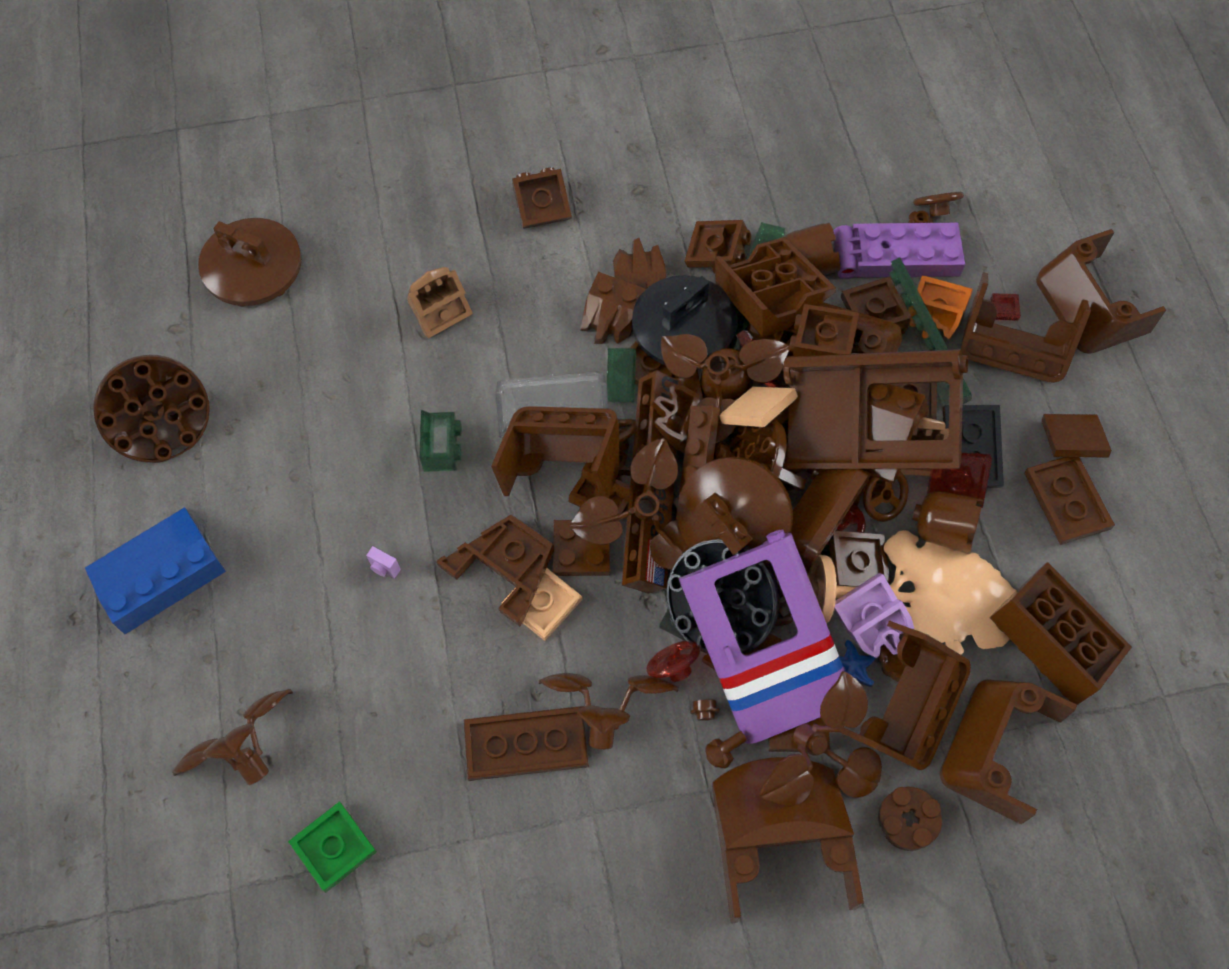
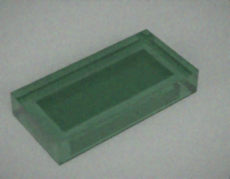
(621, 374)

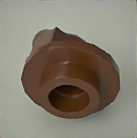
(719, 752)

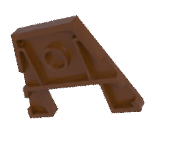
(514, 554)

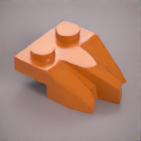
(944, 302)

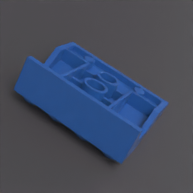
(153, 571)

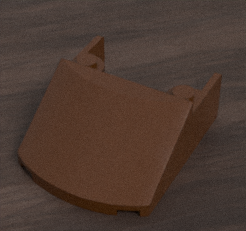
(752, 822)

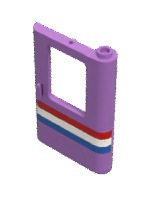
(784, 681)

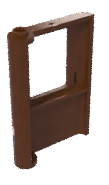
(832, 410)

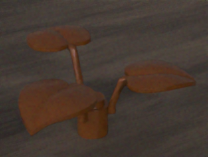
(760, 357)
(598, 517)
(841, 706)
(605, 720)
(246, 761)

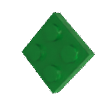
(332, 847)

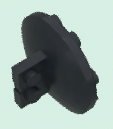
(684, 307)
(747, 596)

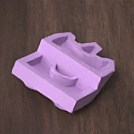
(867, 612)

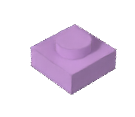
(383, 563)

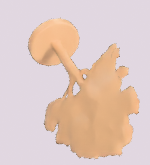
(951, 593)

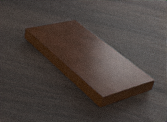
(525, 743)

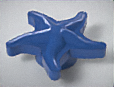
(857, 664)

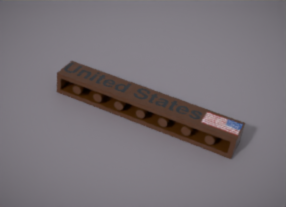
(639, 568)

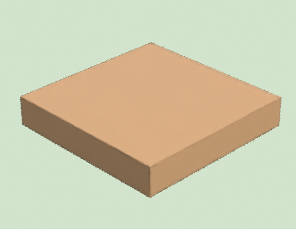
(758, 406)
(550, 605)

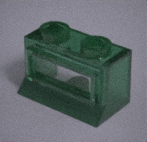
(439, 441)

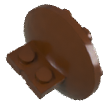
(249, 261)
(151, 408)
(768, 448)
(733, 503)

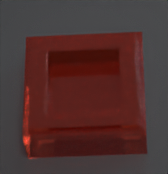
(1006, 306)

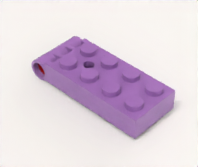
(923, 248)

